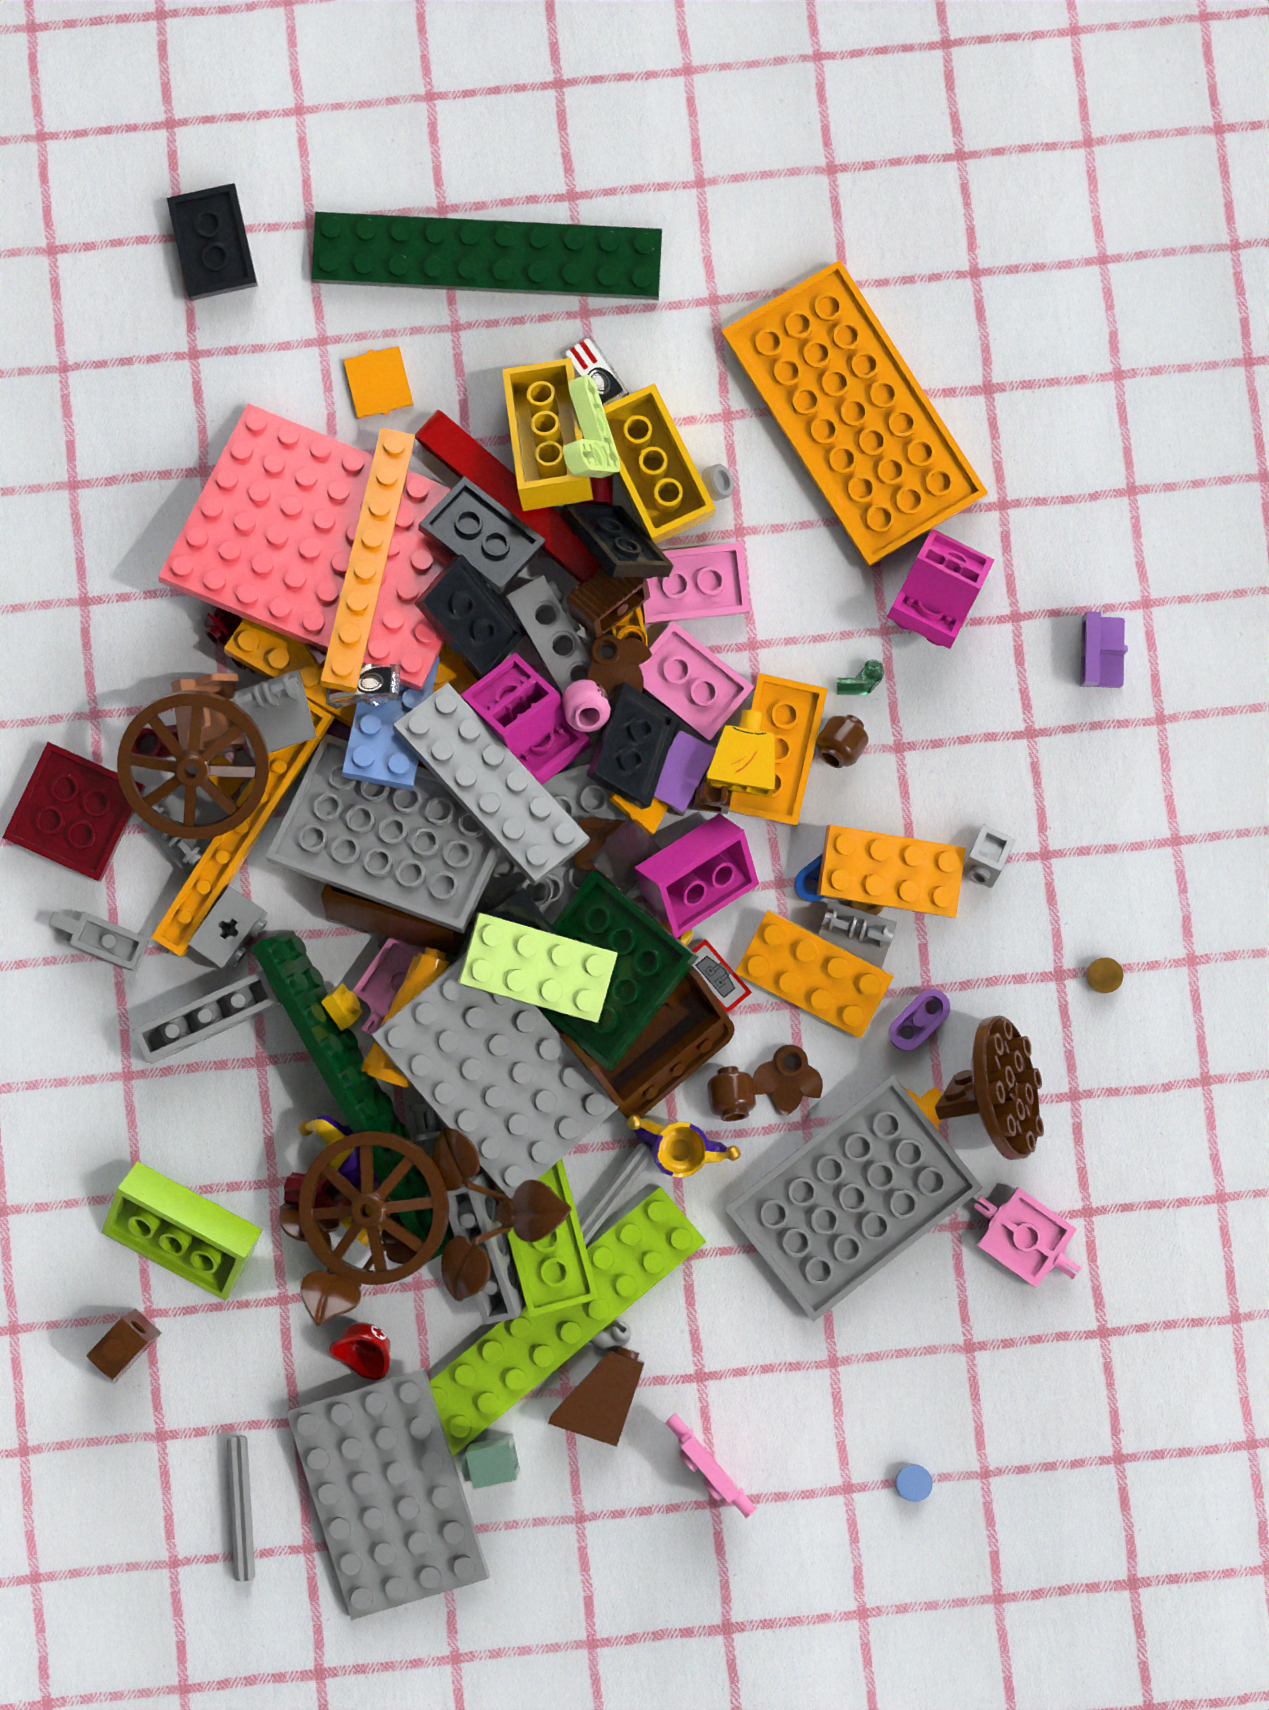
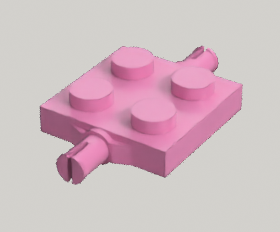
(384, 979)
(1026, 1237)
(716, 1479)

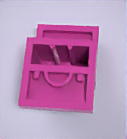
(940, 589)
(527, 717)

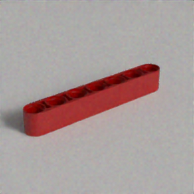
(470, 459)

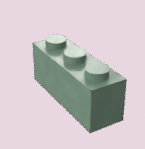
(490, 1462)

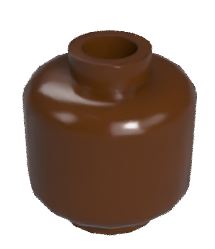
(842, 741)
(731, 1094)

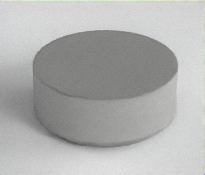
(717, 482)

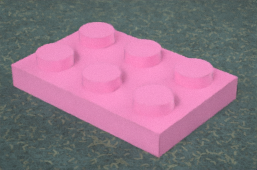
(700, 586)
(693, 682)

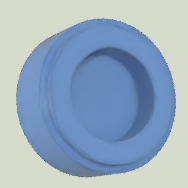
(914, 1483)

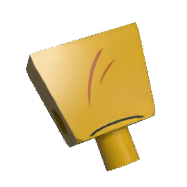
(745, 758)

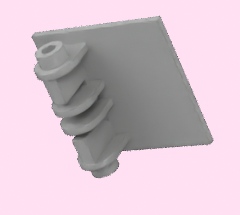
(279, 711)
(185, 852)
(858, 932)

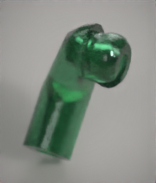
(864, 682)

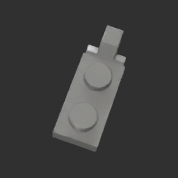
(102, 938)

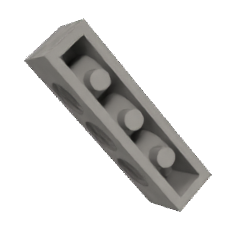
(526, 604)
(206, 1017)
(472, 1216)

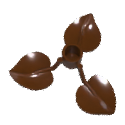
(532, 1213)
(327, 1293)

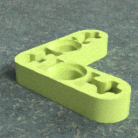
(597, 451)

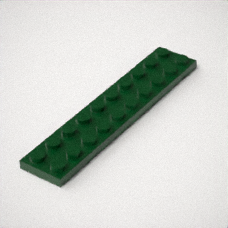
(486, 255)
(340, 1063)

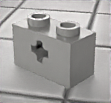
(210, 935)

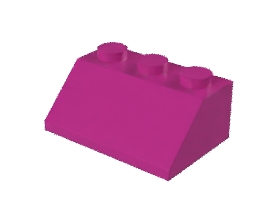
(698, 874)

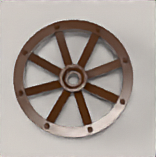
(197, 758)
(380, 1204)

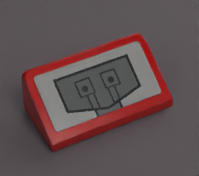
(720, 977)

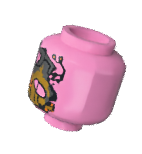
(586, 705)

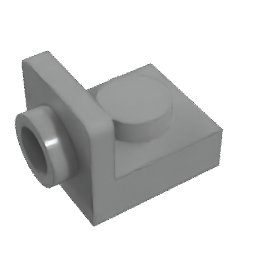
(987, 856)

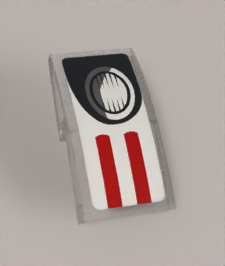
(590, 360)
(376, 686)

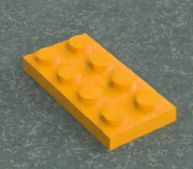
(794, 716)
(891, 871)
(814, 974)

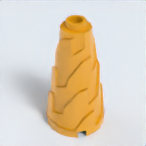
(422, 971)

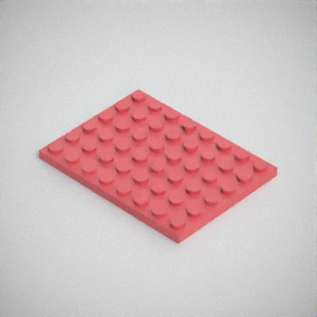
(280, 534)

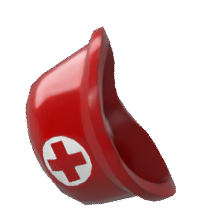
(364, 1350)

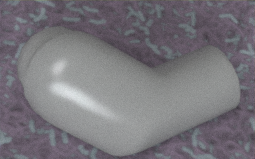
(612, 1336)

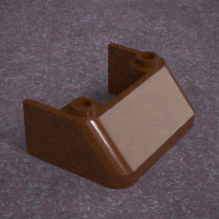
(668, 1050)

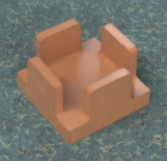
(213, 722)

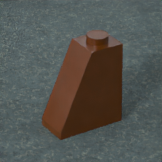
(602, 1398)

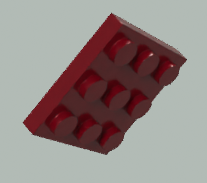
(71, 812)

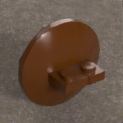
(999, 1088)

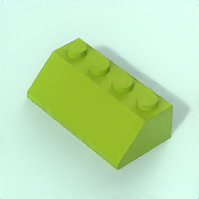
(181, 1230)

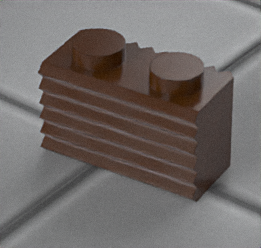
(606, 601)

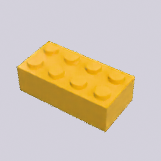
(540, 426)
(656, 466)

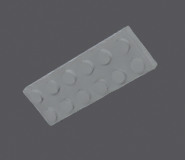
(491, 784)

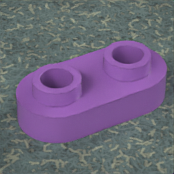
(919, 1020)

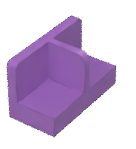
(1102, 651)
(683, 771)

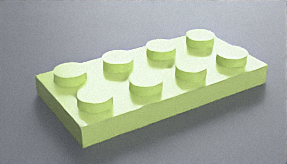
(537, 967)

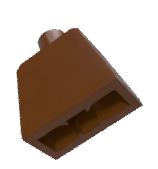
(123, 1345)

